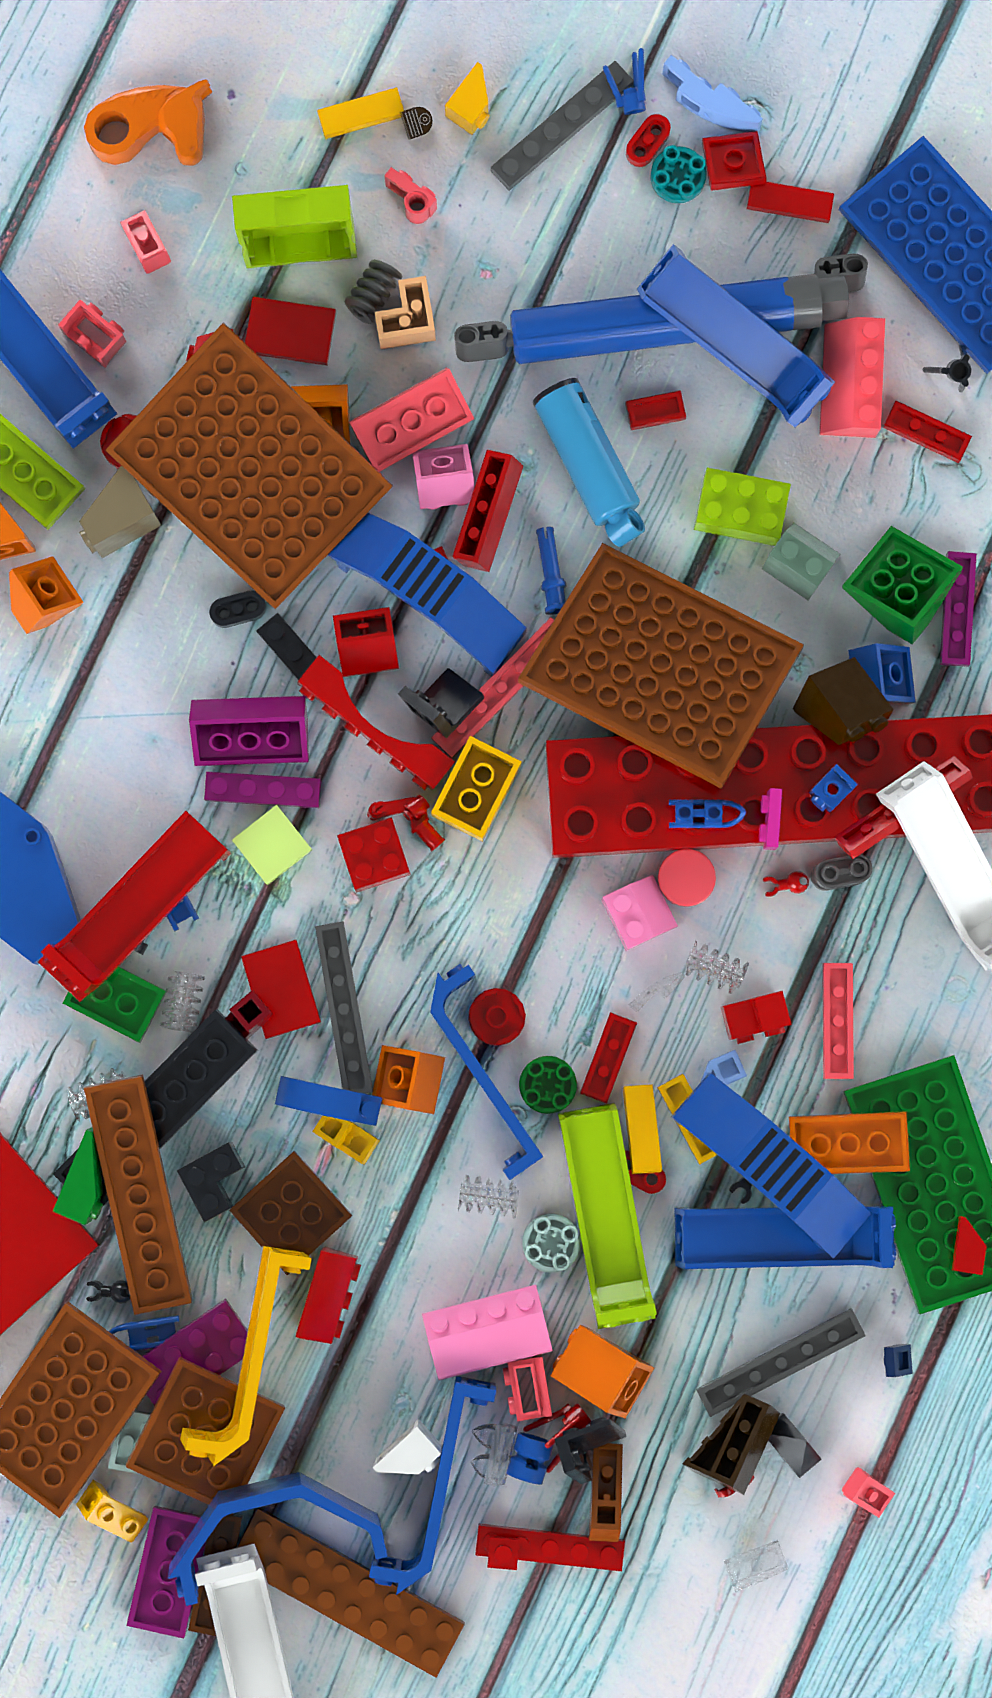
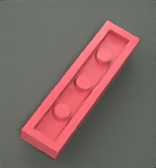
(838, 1021)

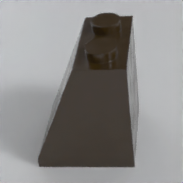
(843, 702)

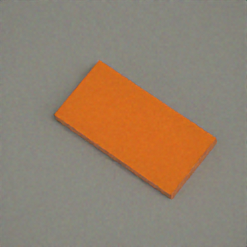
(855, 1141)

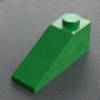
(83, 1184)

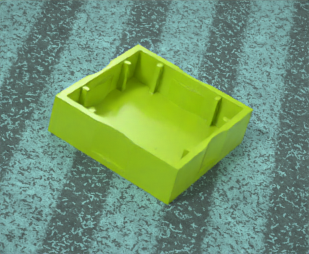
(295, 226)

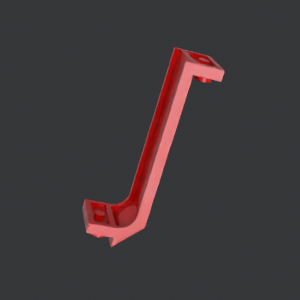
(133, 907)

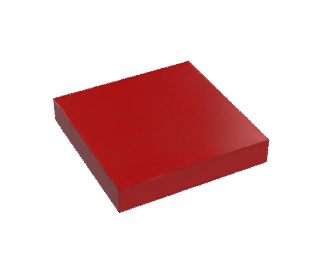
(734, 160)

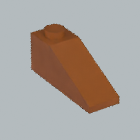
(606, 1493)

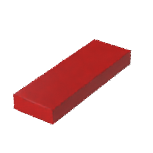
(791, 201)
(927, 431)
(608, 1058)

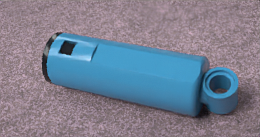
(590, 460)

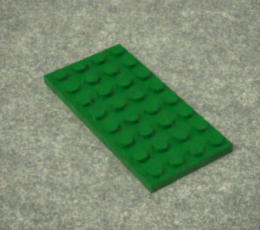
(945, 1180)

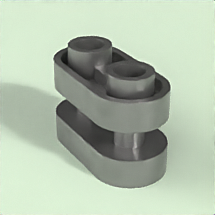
(841, 872)

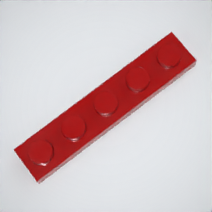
(883, 821)
(556, 1547)

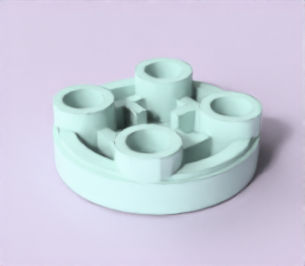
(551, 1243)

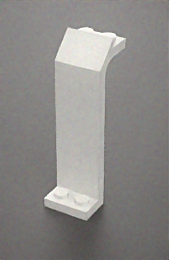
(946, 853)
(245, 1623)

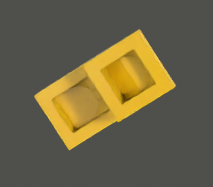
(347, 1137)

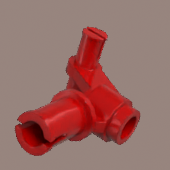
(415, 811)

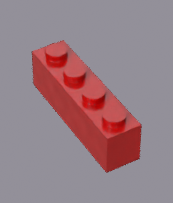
(488, 510)

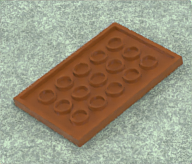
(68, 1407)

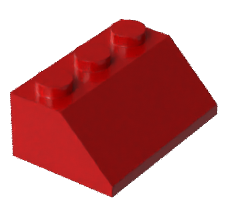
(328, 1296)

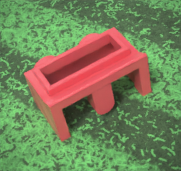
(93, 314)
(540, 1388)

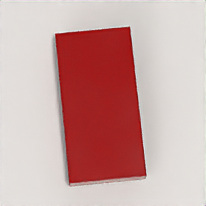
(655, 410)

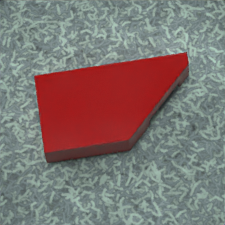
(969, 1249)

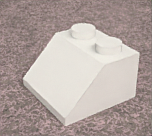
(411, 1452)

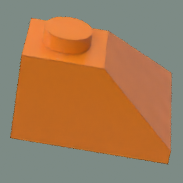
(41, 594)

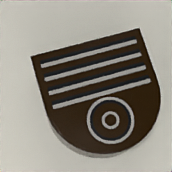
(416, 121)

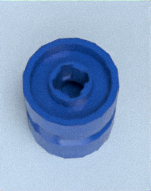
(529, 1447)

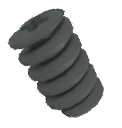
(370, 289)

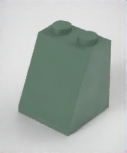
(800, 561)

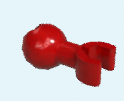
(790, 883)

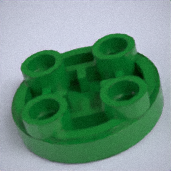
(547, 1084)

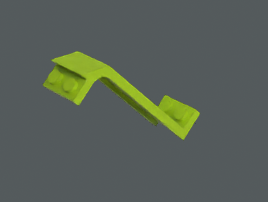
(606, 1215)

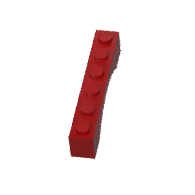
(327, 685)

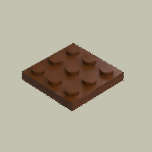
(291, 1208)

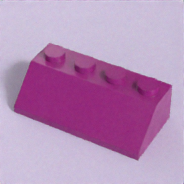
(249, 730)

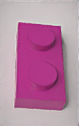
(772, 807)

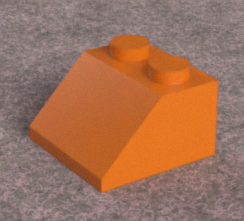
(330, 403)
(408, 1079)

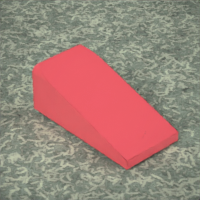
(145, 242)

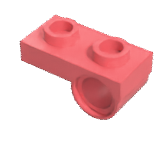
(402, 185)

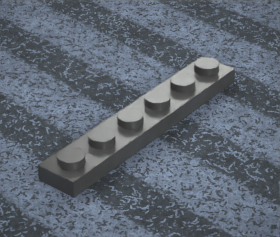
(559, 127)
(343, 1007)
(781, 1362)

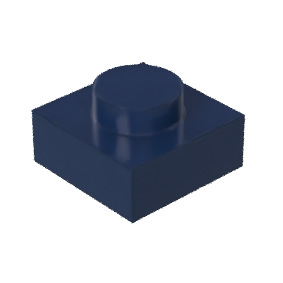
(898, 1360)

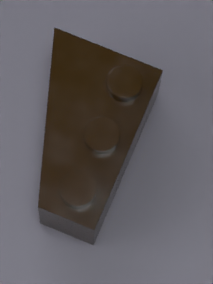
(736, 1444)

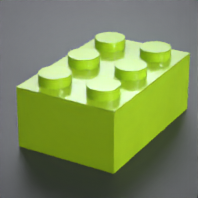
(742, 506)

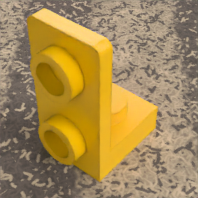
(109, 1513)

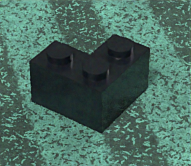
(204, 1177)

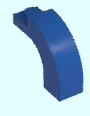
(328, 1101)

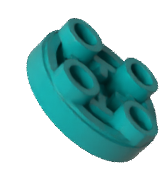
(678, 174)

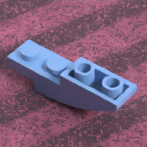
(717, 106)

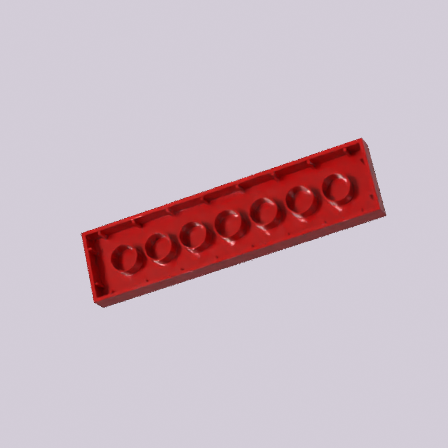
(616, 794)

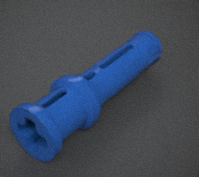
(553, 583)

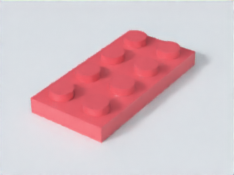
(411, 420)

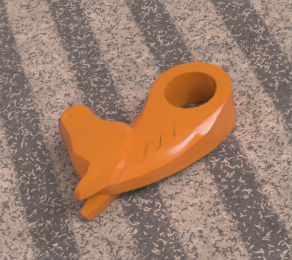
(147, 111)

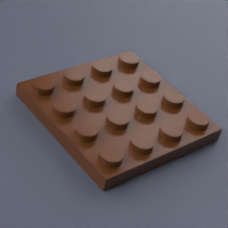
(200, 1402)

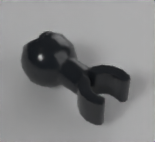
(116, 1291)

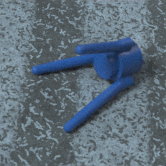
(634, 98)

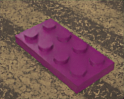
(210, 1341)
(155, 1597)

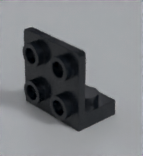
(444, 702)
(577, 1441)

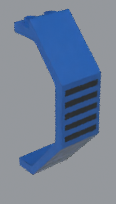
(432, 588)
(772, 1163)

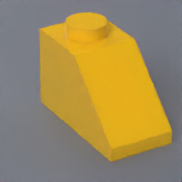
(469, 102)

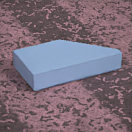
(726, 1068)

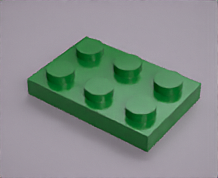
(121, 1003)

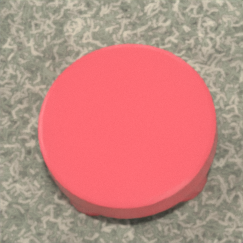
(686, 877)

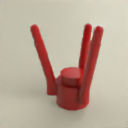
(574, 1418)

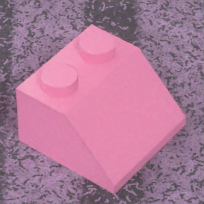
(443, 476)
(639, 912)

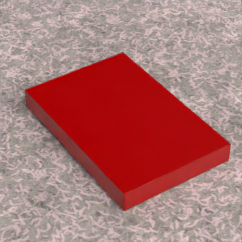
(290, 330)
(284, 987)

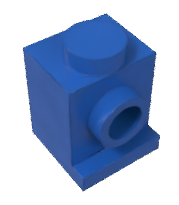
(841, 780)

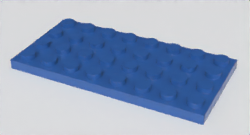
(934, 240)

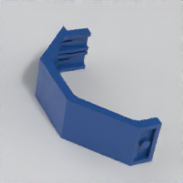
(262, 1494)

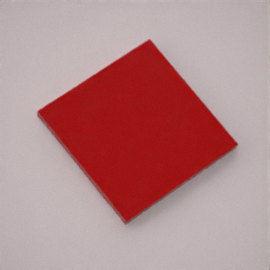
(34, 1241)

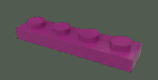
(958, 613)
(262, 789)

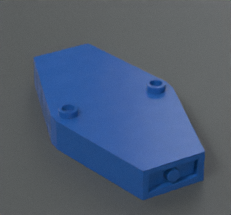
(34, 888)

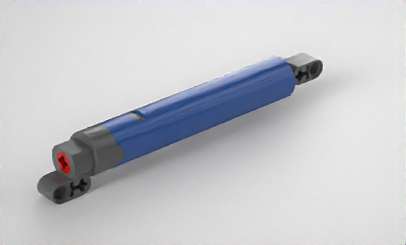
(632, 324)

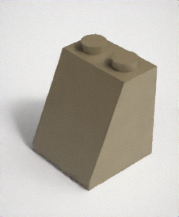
(117, 516)

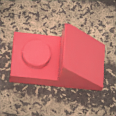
(867, 1492)

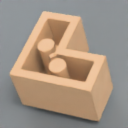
(410, 323)

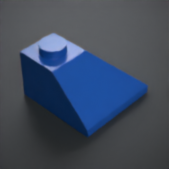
(889, 669)

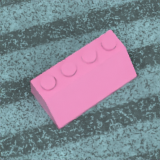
(487, 1332)

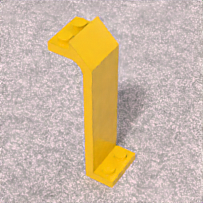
(224, 1442)

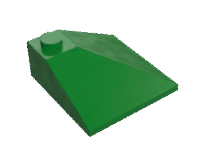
(902, 583)

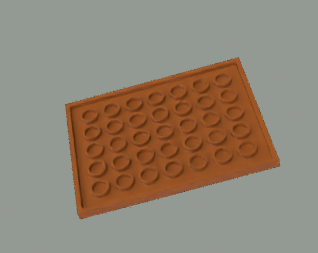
(249, 466)
(661, 664)

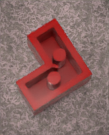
(756, 1015)

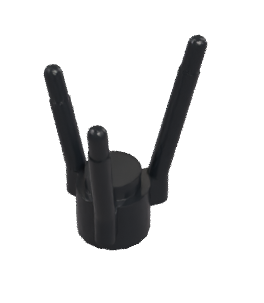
(956, 370)

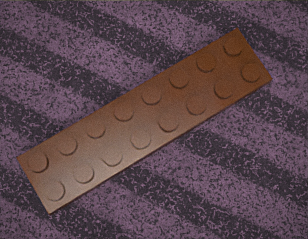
(138, 1194)
(348, 1595)

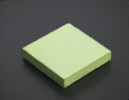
(272, 845)

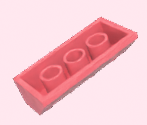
(855, 362)

